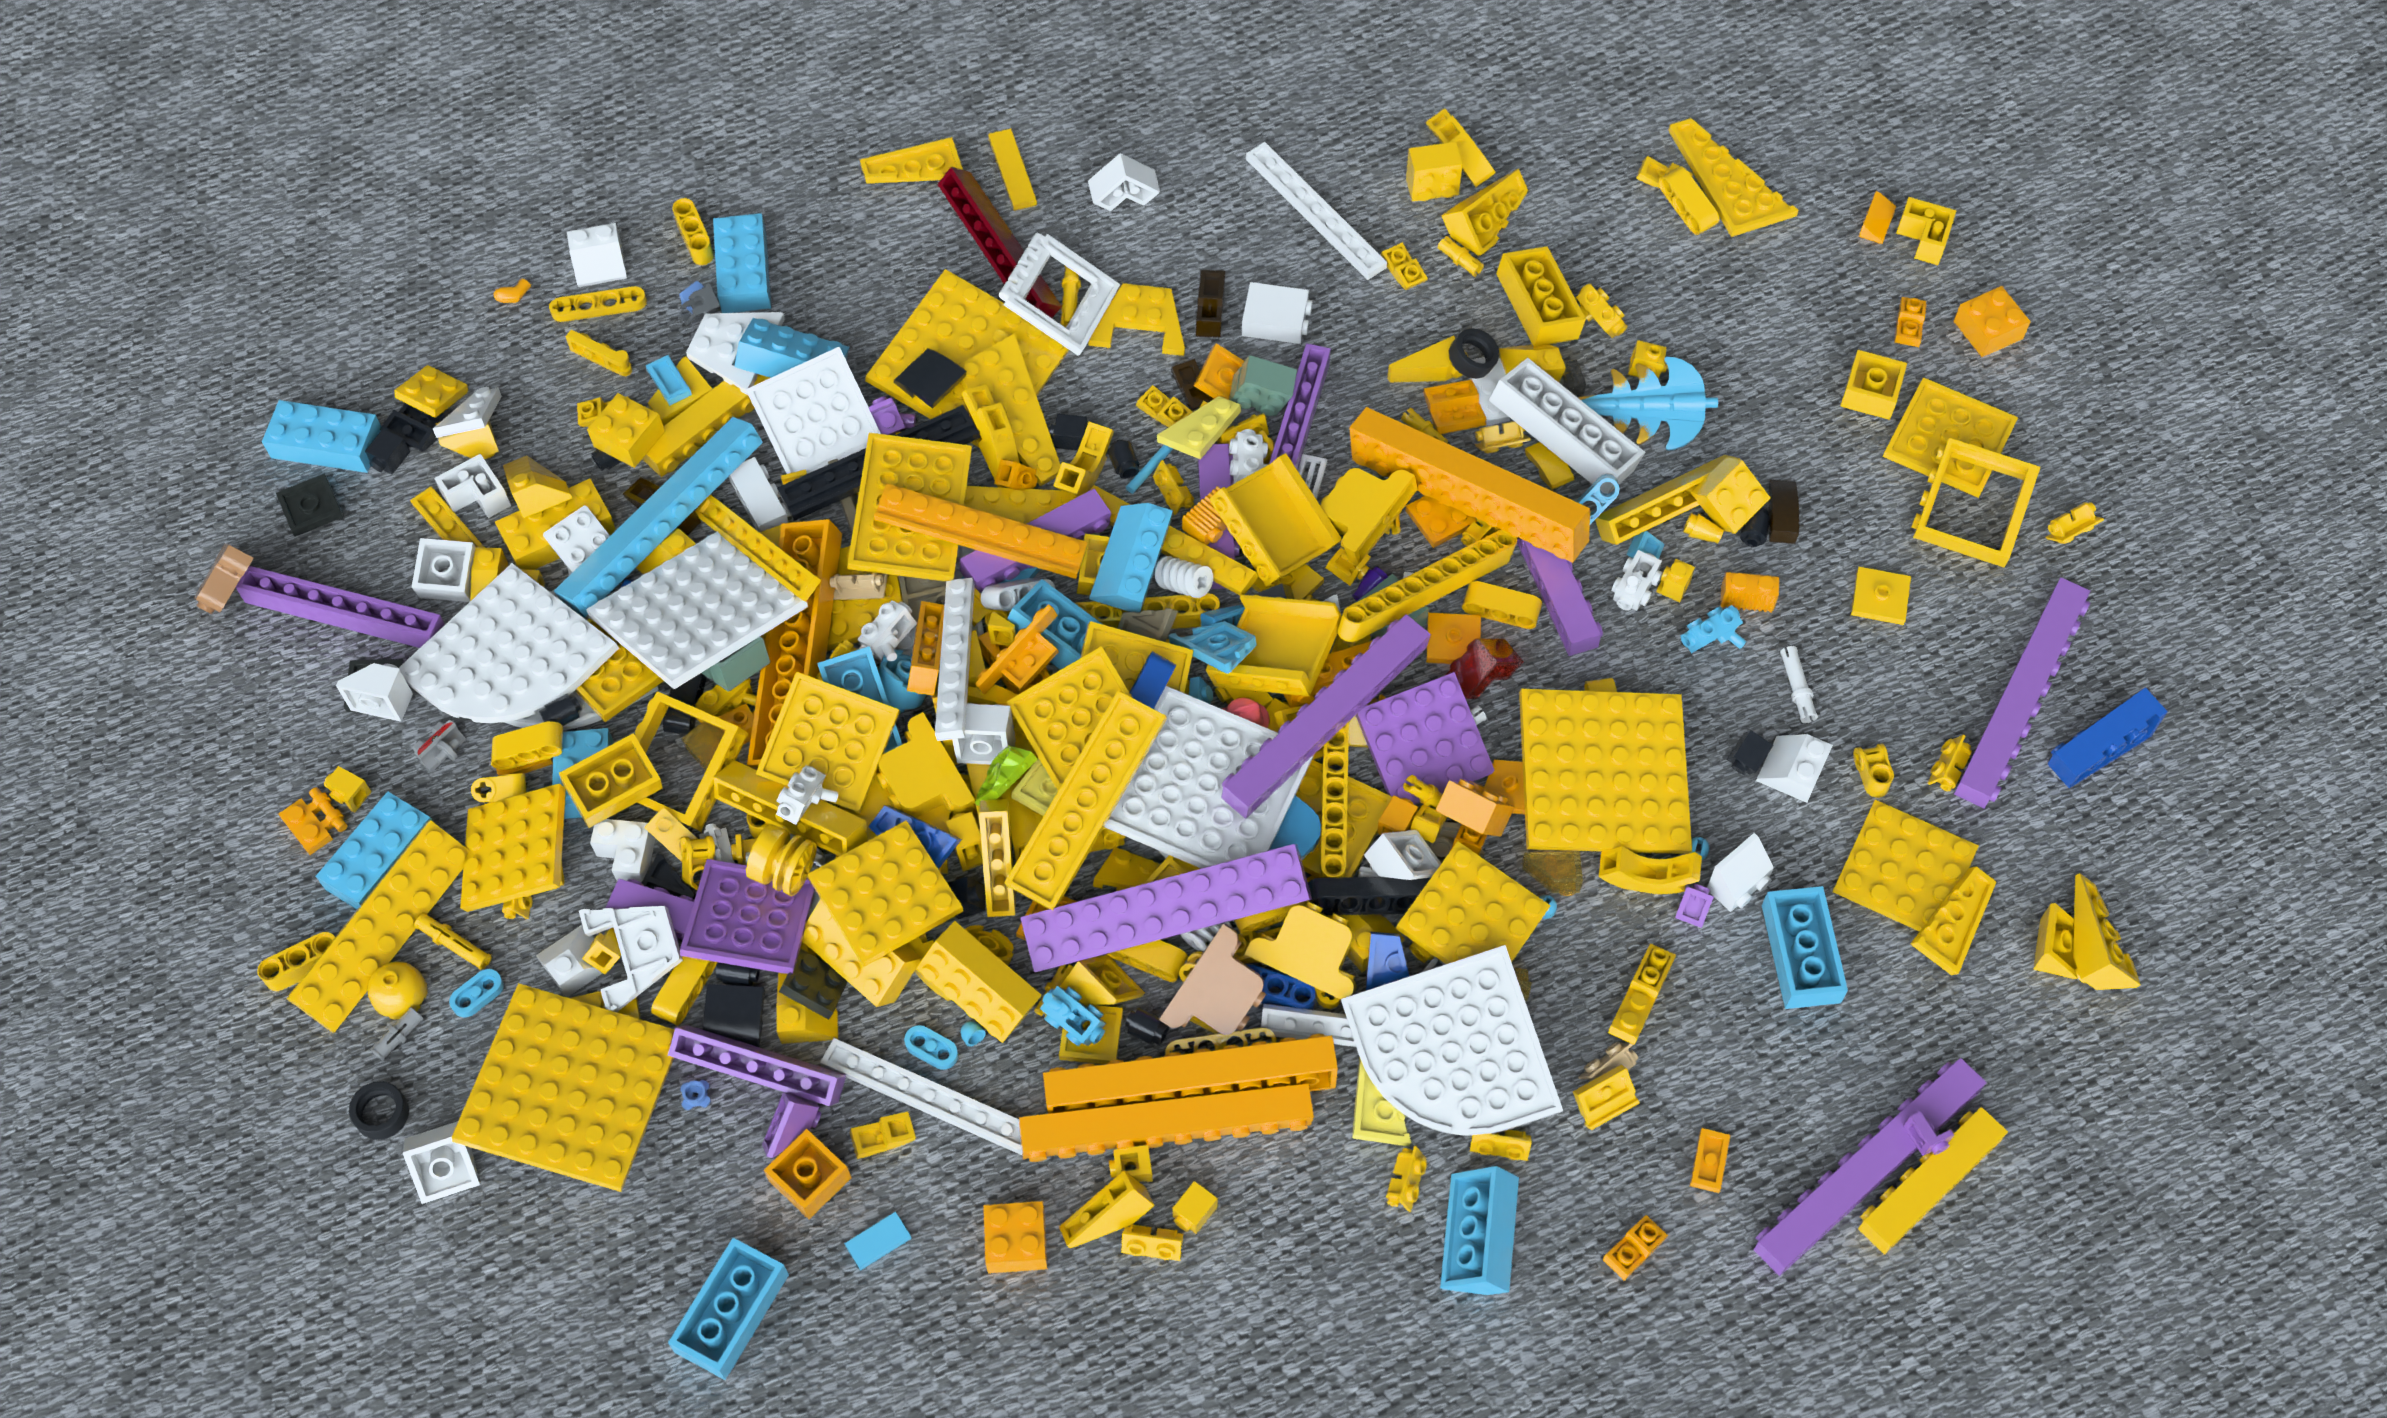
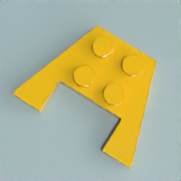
(1141, 309)

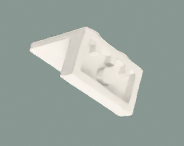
(576, 537)

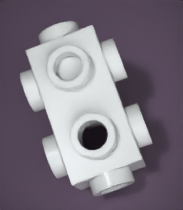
(1247, 453)
(1633, 588)
(887, 630)
(802, 791)

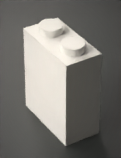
(1276, 313)

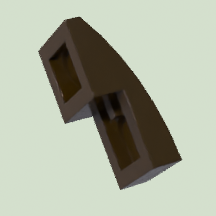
(1185, 377)

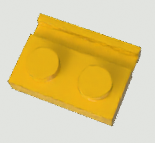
(1606, 1097)

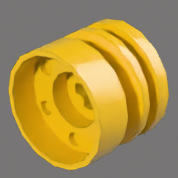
(781, 859)

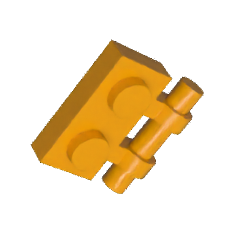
(305, 825)

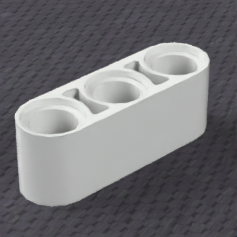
(1008, 594)

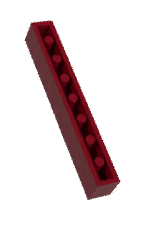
(992, 234)

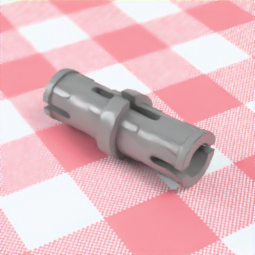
(381, 1048)

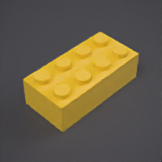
(1540, 296)
(525, 535)
(878, 981)
(978, 981)

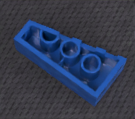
(2107, 738)

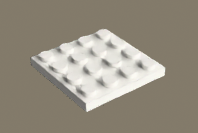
(814, 413)

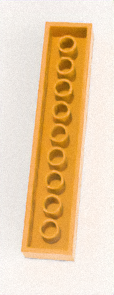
(1472, 484)
(803, 638)
(1194, 1074)

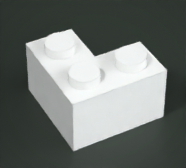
(1122, 180)
(472, 483)
(626, 843)

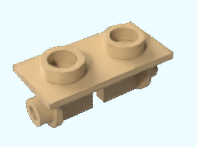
(859, 586)
(1616, 1055)

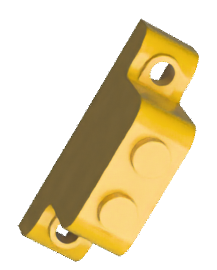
(1365, 507)
(922, 774)
(1310, 949)

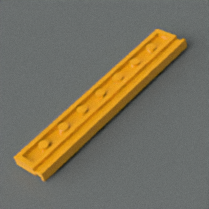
(981, 531)

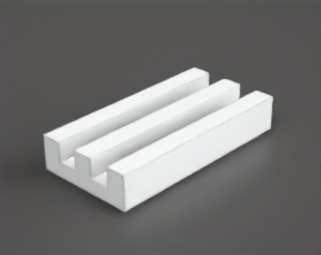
(1314, 460)

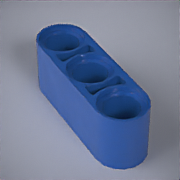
(1152, 680)
(1290, 988)

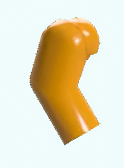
(512, 294)

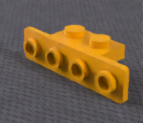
(1024, 657)

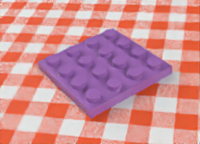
(1425, 736)
(745, 920)

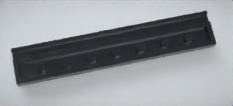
(844, 476)

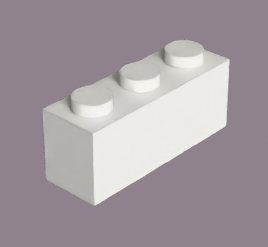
(758, 496)

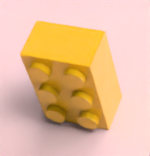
(611, 780)

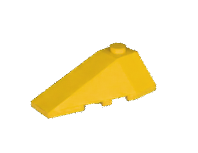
(1482, 215)
(2095, 945)

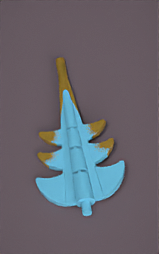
(1678, 403)

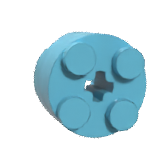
(895, 678)

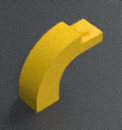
(1088, 462)
(1649, 875)

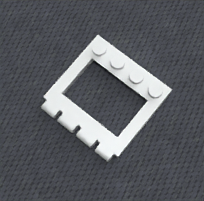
(1090, 309)

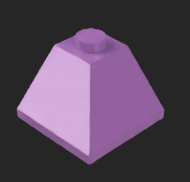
(789, 1121)

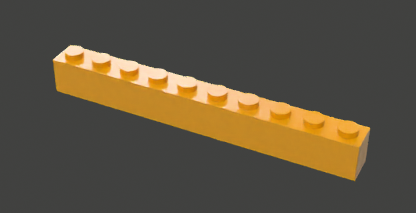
(1165, 1121)

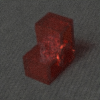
(1484, 663)

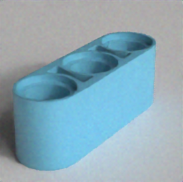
(1601, 499)

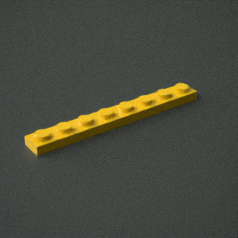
(1180, 545)
(758, 548)

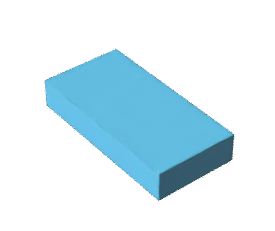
(668, 380)
(877, 1241)

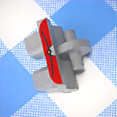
(439, 746)

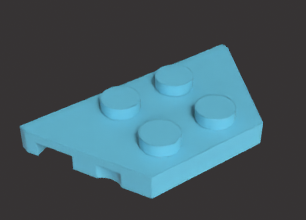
(1217, 644)

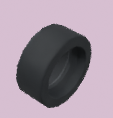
(1484, 343)
(364, 1096)

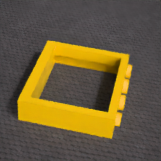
(1989, 460)
(725, 753)

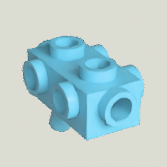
(1719, 626)
(1066, 1011)

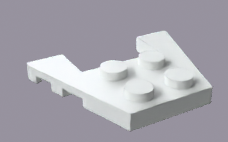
(717, 344)
(646, 947)

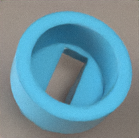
(1704, 846)
(1553, 907)
(972, 1033)

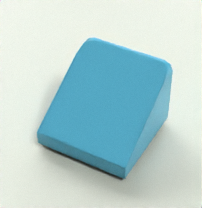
(1646, 543)

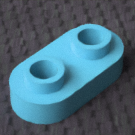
(475, 991)
(932, 1048)

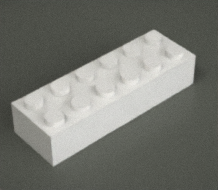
(1565, 424)

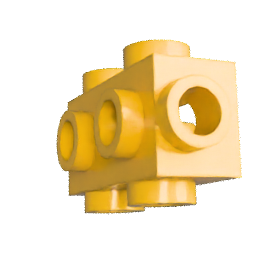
(1595, 307)
(719, 701)

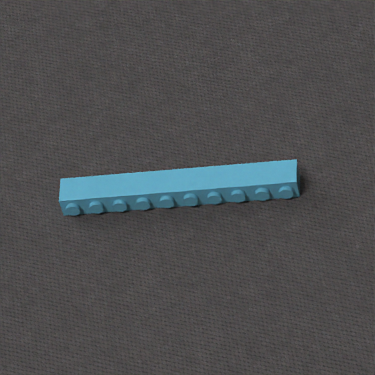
(659, 516)

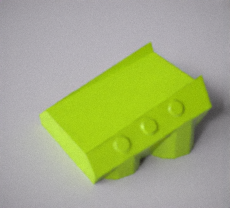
(1004, 771)

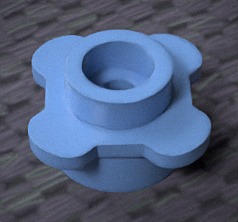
(692, 1087)

